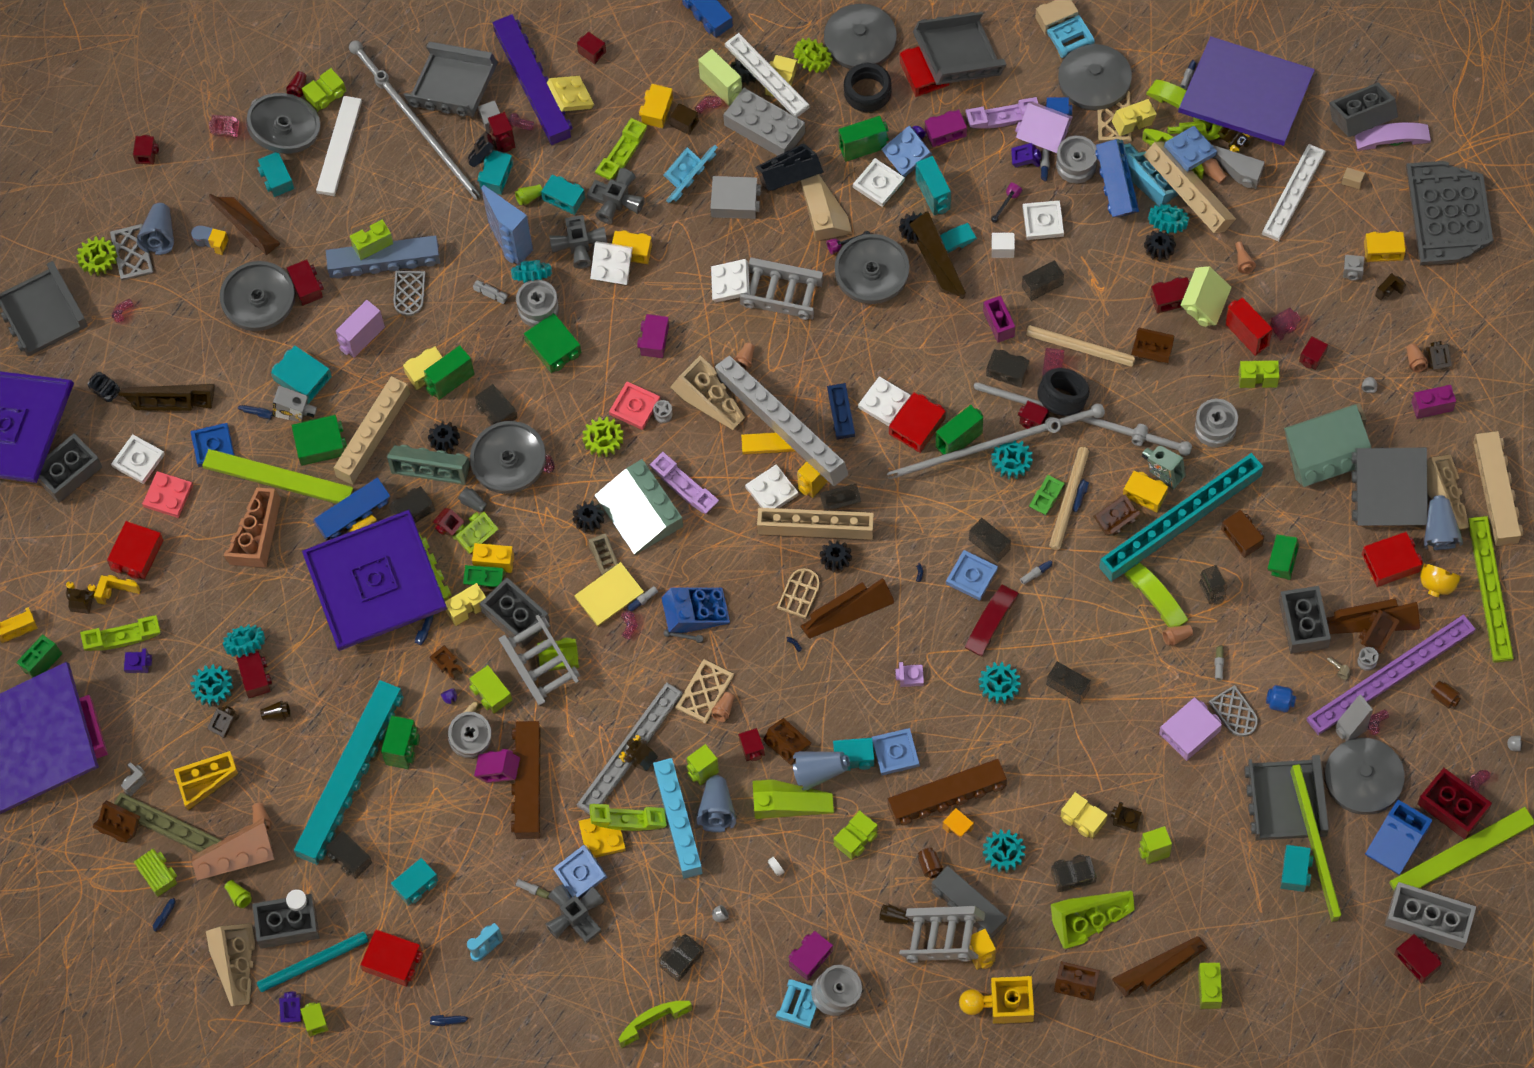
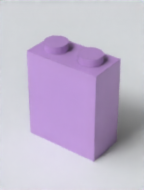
(1043, 126)
(360, 329)
(1191, 728)

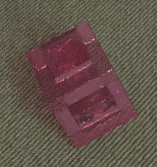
(230, 126)
(1285, 322)
(1053, 359)

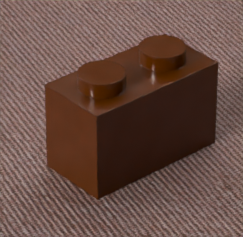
(1242, 533)

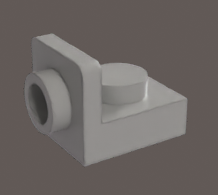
(1353, 267)
(134, 781)

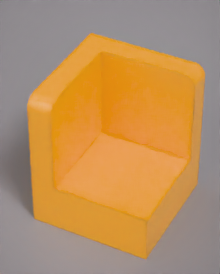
(957, 823)

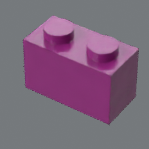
(945, 128)
(999, 319)
(654, 336)
(1433, 401)
(497, 766)
(810, 955)

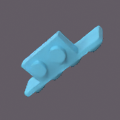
(684, 169)

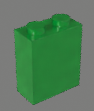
(863, 138)
(552, 343)
(448, 373)
(960, 431)
(319, 439)

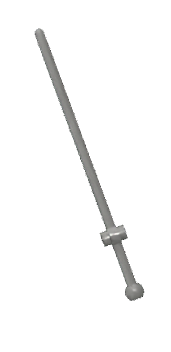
(382, 81)
(1096, 411)
(1138, 434)

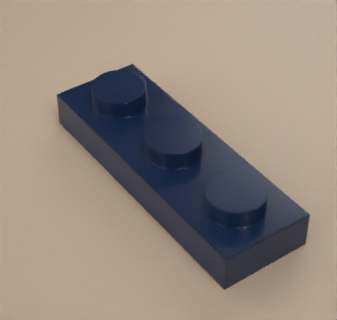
(841, 411)

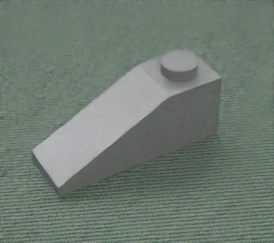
(1240, 167)
(1354, 720)

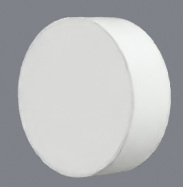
(775, 866)
(296, 900)

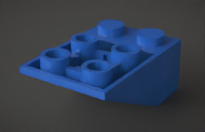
(694, 609)
(1399, 837)

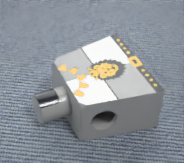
(291, 405)

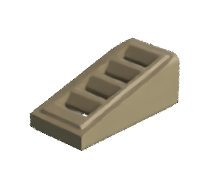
(597, 540)

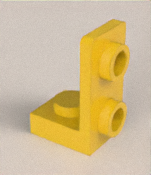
(108, 582)

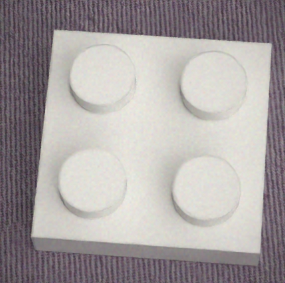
(878, 182)
(1043, 220)
(611, 263)
(730, 280)
(883, 401)
(138, 459)
(772, 489)

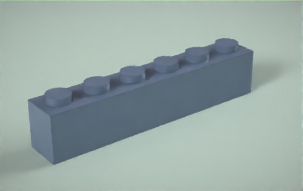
(400, 255)

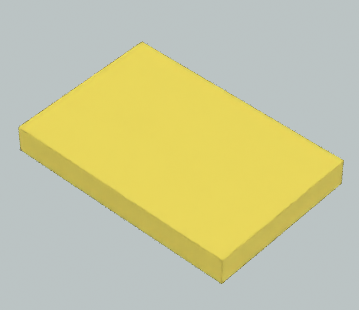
(609, 594)

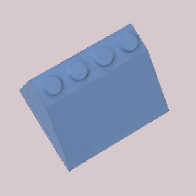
(508, 226)

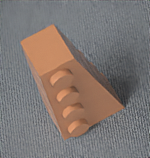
(255, 531)
(235, 852)

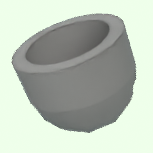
(1369, 385)
(1514, 743)
(720, 914)

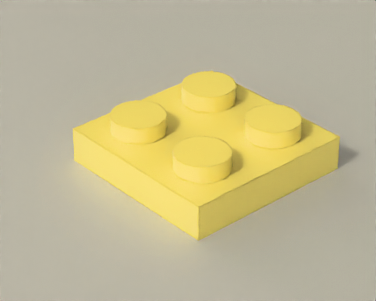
(570, 93)

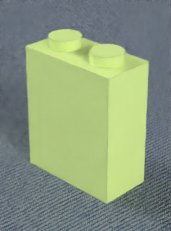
(720, 76)
(1206, 296)

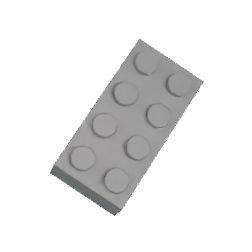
(763, 123)
(1430, 916)

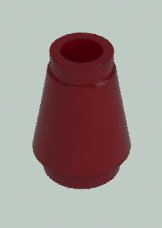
(296, 84)

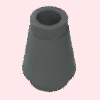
(472, 500)

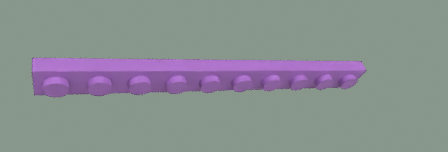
(1393, 672)

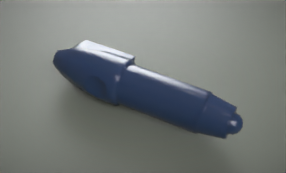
(260, 412)
(1082, 489)
(423, 633)
(161, 919)
(441, 1020)

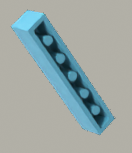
(677, 818)

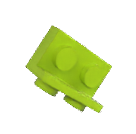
(476, 531)
(569, 649)

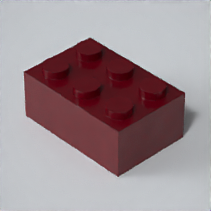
(1454, 803)

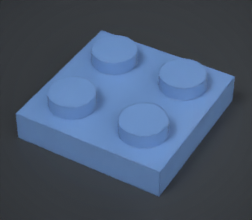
(1190, 148)
(906, 151)
(971, 575)
(895, 751)
(580, 872)

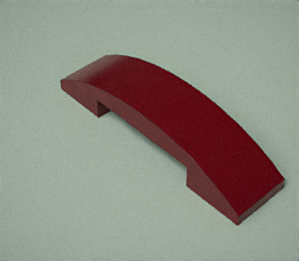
(990, 620)

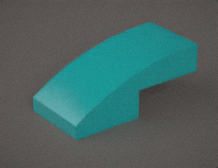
(958, 237)

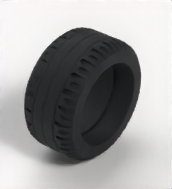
(867, 71)
(1059, 402)

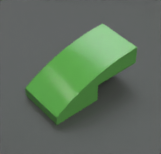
(1047, 495)

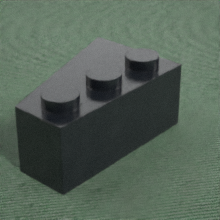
(789, 167)

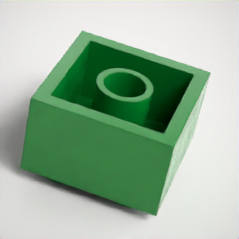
(400, 742)

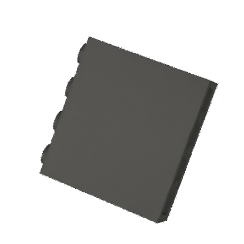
(957, 48)
(453, 79)
(41, 311)
(1390, 486)
(1275, 800)

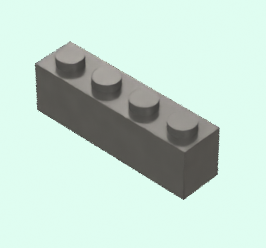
(959, 893)

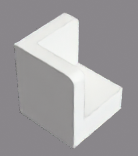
(1003, 245)

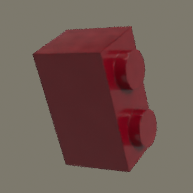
(501, 132)
(305, 282)
(1169, 295)
(253, 674)
(1418, 958)

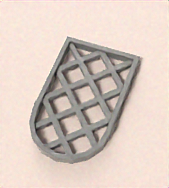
(421, 297)
(1227, 724)

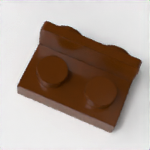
(786, 740)
(1076, 981)

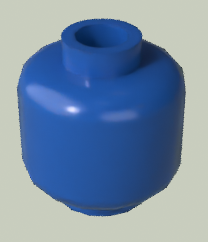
(1280, 698)

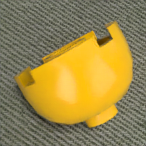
(1438, 580)

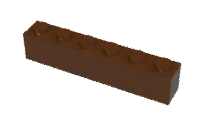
(527, 782)
(947, 792)

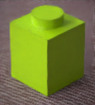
(314, 1019)

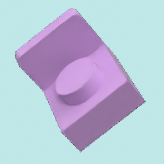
(910, 675)

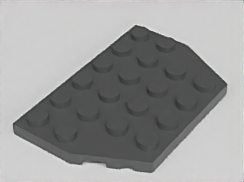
(1448, 212)

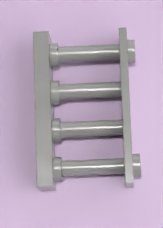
(781, 271)
(531, 676)
(936, 916)

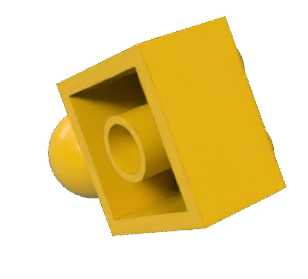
(1003, 1010)

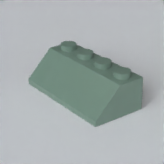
(429, 464)

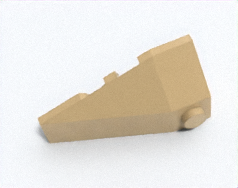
(825, 212)
(704, 391)
(1442, 481)
(231, 954)

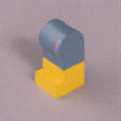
(210, 237)

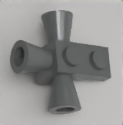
(615, 196)
(578, 240)
(575, 913)

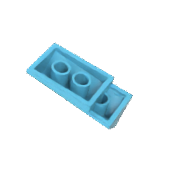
(1148, 178)

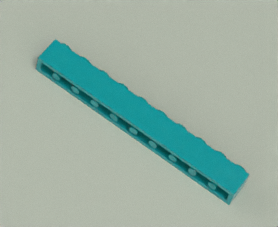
(1181, 517)
(348, 773)

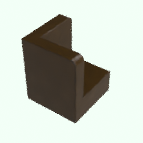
(684, 119)

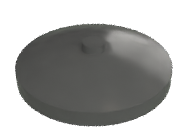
(860, 35)
(1095, 77)
(283, 123)
(871, 269)
(257, 296)
(508, 457)
(1364, 776)

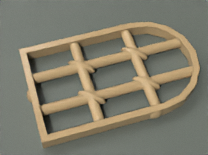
(793, 596)

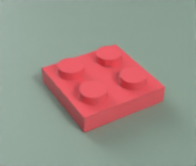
(634, 405)
(167, 494)

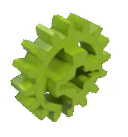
(812, 55)
(96, 255)
(601, 429)

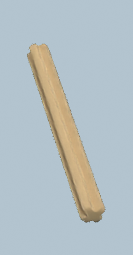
(1080, 345)
(1069, 498)

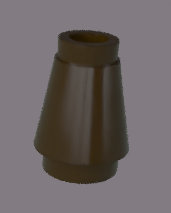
(276, 711)
(892, 914)

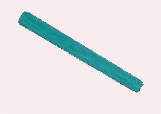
(312, 961)

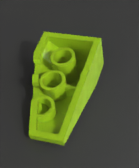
(784, 799)
(1084, 916)

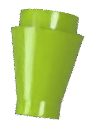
(528, 194)
(238, 895)

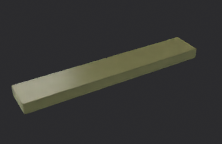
(167, 825)

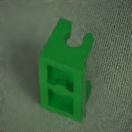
(1283, 556)
(483, 575)
(39, 657)

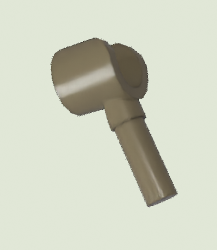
(1344, 670)

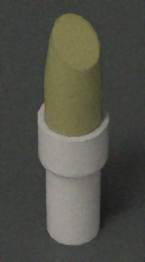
(1219, 663)
(532, 888)

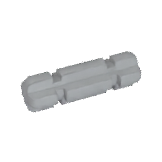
(490, 291)

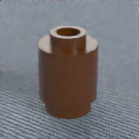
(1446, 694)
(929, 863)

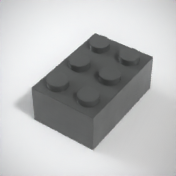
(1363, 109)
(68, 468)
(512, 610)
(1304, 619)
(280, 925)

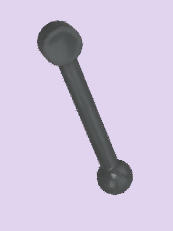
(699, 638)

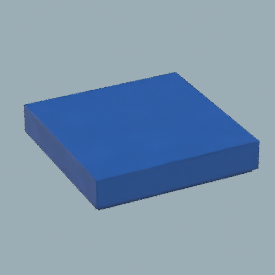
(212, 438)

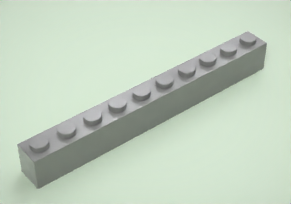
(781, 420)

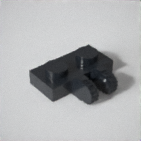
(482, 148)

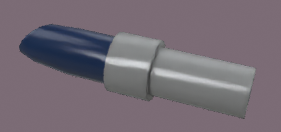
(1188, 74)
(1045, 164)
(1036, 572)
(642, 599)

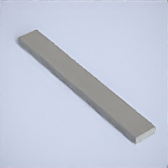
(645, 728)

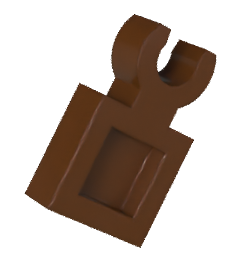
(445, 660)

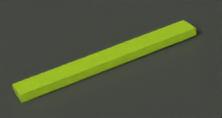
(276, 477)
(1490, 589)
(1315, 842)
(1466, 850)

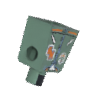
(1165, 465)

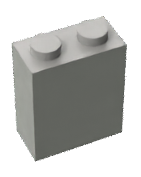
(735, 197)

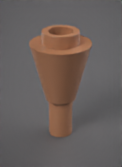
(1245, 262)

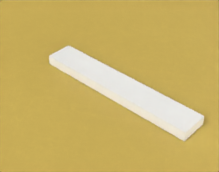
(767, 75)
(339, 146)
(1293, 192)

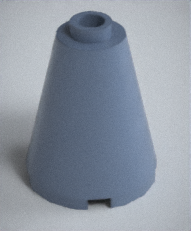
(157, 230)
(1441, 526)
(817, 767)
(716, 806)

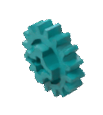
(1168, 218)
(531, 271)
(1010, 466)
(243, 640)
(209, 678)
(1008, 684)
(1011, 849)

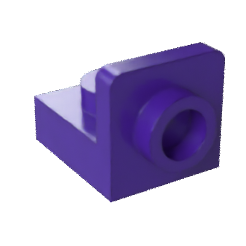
(1025, 155)
(137, 661)
(290, 1007)

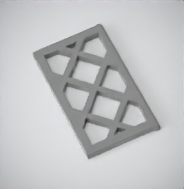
(121, 263)

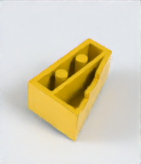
(204, 777)

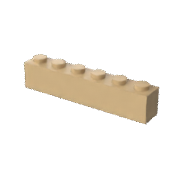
(1190, 188)
(371, 430)
(1497, 488)
(815, 523)

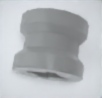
(662, 407)
(1370, 655)

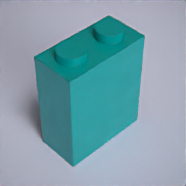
(933, 186)
(301, 373)

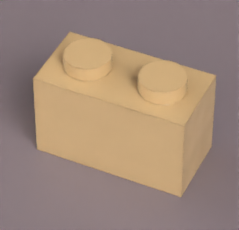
(1055, 13)

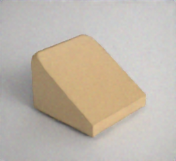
(1353, 178)

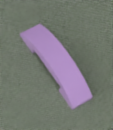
(997, 116)
(1393, 133)
(682, 484)

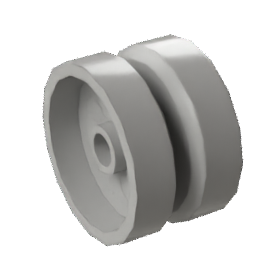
(1076, 159)
(536, 301)
(1216, 423)
(469, 723)
(836, 990)

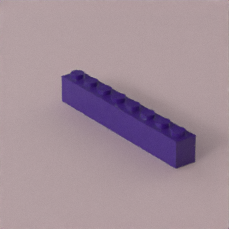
(531, 79)

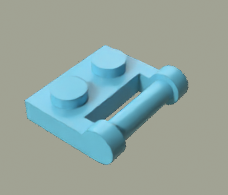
(1067, 31)
(489, 939)
(804, 1009)

